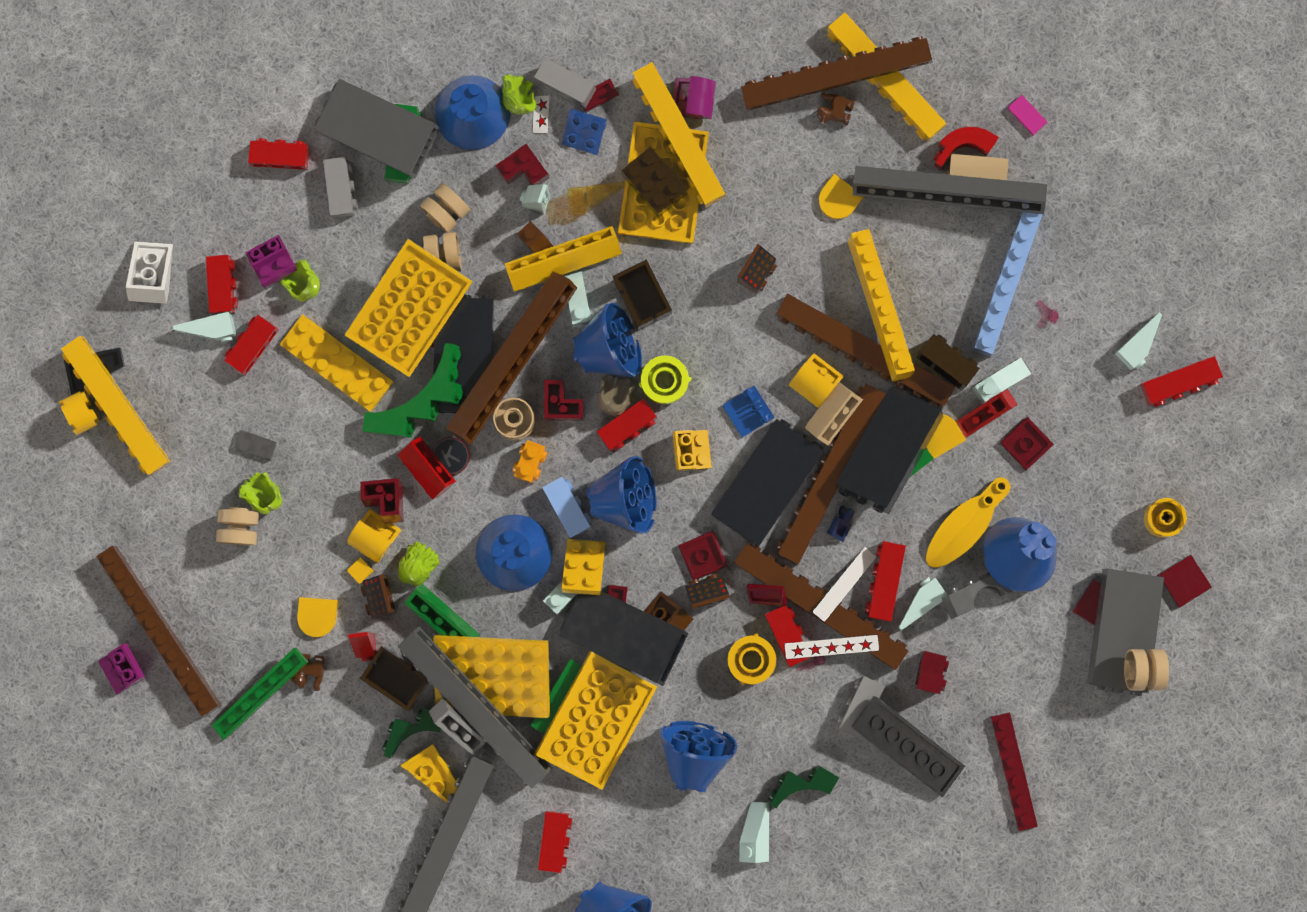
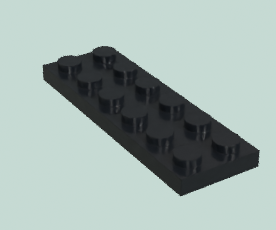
(908, 746)

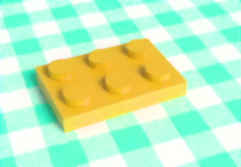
(583, 567)

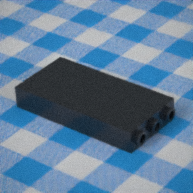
(472, 330)
(889, 450)
(767, 482)
(624, 635)

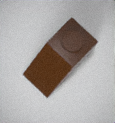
(533, 238)

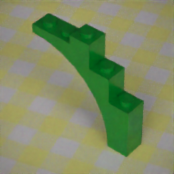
(424, 405)

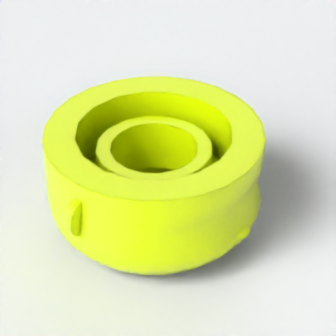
(664, 364)

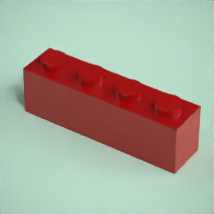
(1182, 380)
(886, 581)

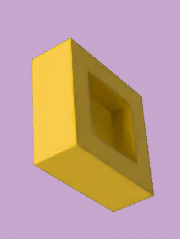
(360, 570)

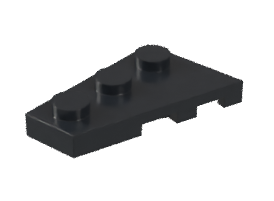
(111, 359)

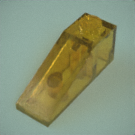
(589, 197)

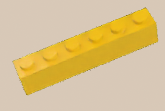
(563, 258)

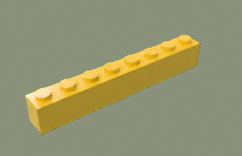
(893, 86)
(679, 135)
(880, 305)
(115, 405)

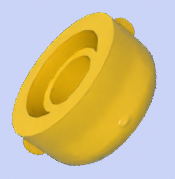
(767, 655)

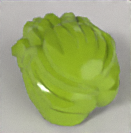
(516, 95)
(302, 283)
(261, 493)
(417, 564)

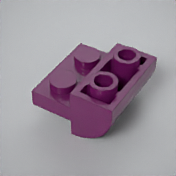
(695, 96)
(271, 261)
(121, 668)

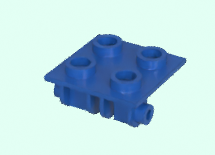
(584, 131)
(748, 411)

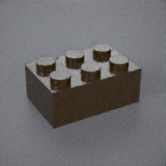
(654, 182)
(642, 294)
(948, 361)
(395, 678)

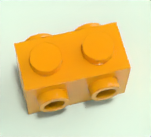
(529, 463)

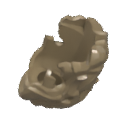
(614, 394)

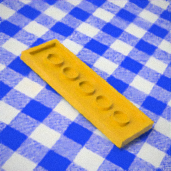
(336, 363)

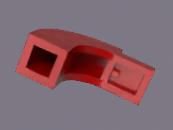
(971, 137)

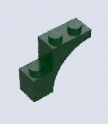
(402, 730)
(790, 783)

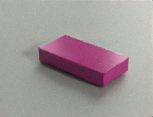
(1027, 115)

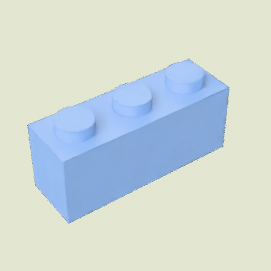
(567, 507)

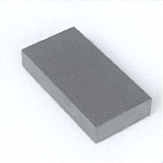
(255, 445)

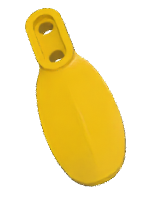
(965, 525)

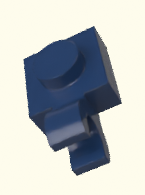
(840, 525)

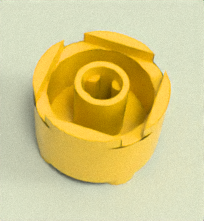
(78, 412)
(1168, 507)

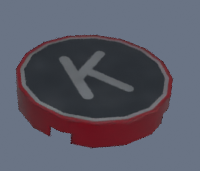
(452, 454)

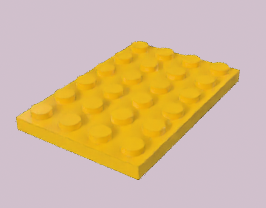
(680, 220)
(408, 307)
(506, 671)
(595, 720)

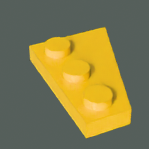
(432, 771)

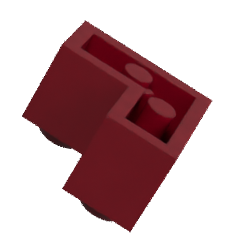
(522, 162)
(557, 407)
(387, 495)
(930, 673)

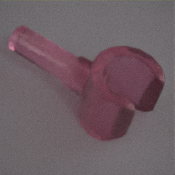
(1052, 314)
(818, 660)

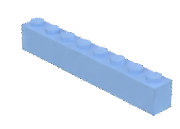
(1006, 283)

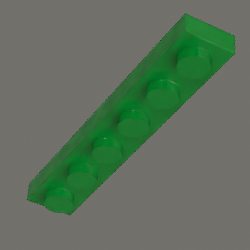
(260, 693)

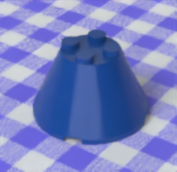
(471, 112)
(608, 344)
(625, 496)
(514, 552)
(1020, 554)
(695, 753)
(612, 899)

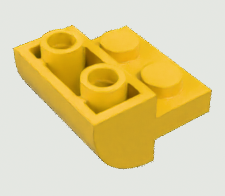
(815, 380)
(691, 450)
(373, 536)

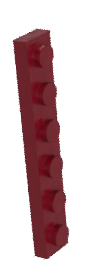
(1014, 771)

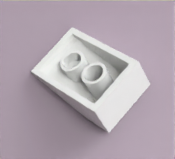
(149, 272)

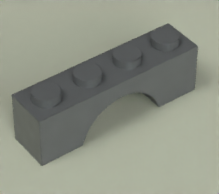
(962, 601)

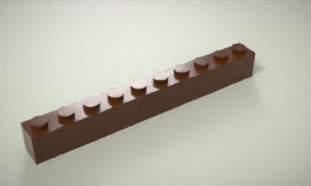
(836, 74)
(860, 348)
(511, 358)
(824, 487)
(807, 597)
(159, 631)

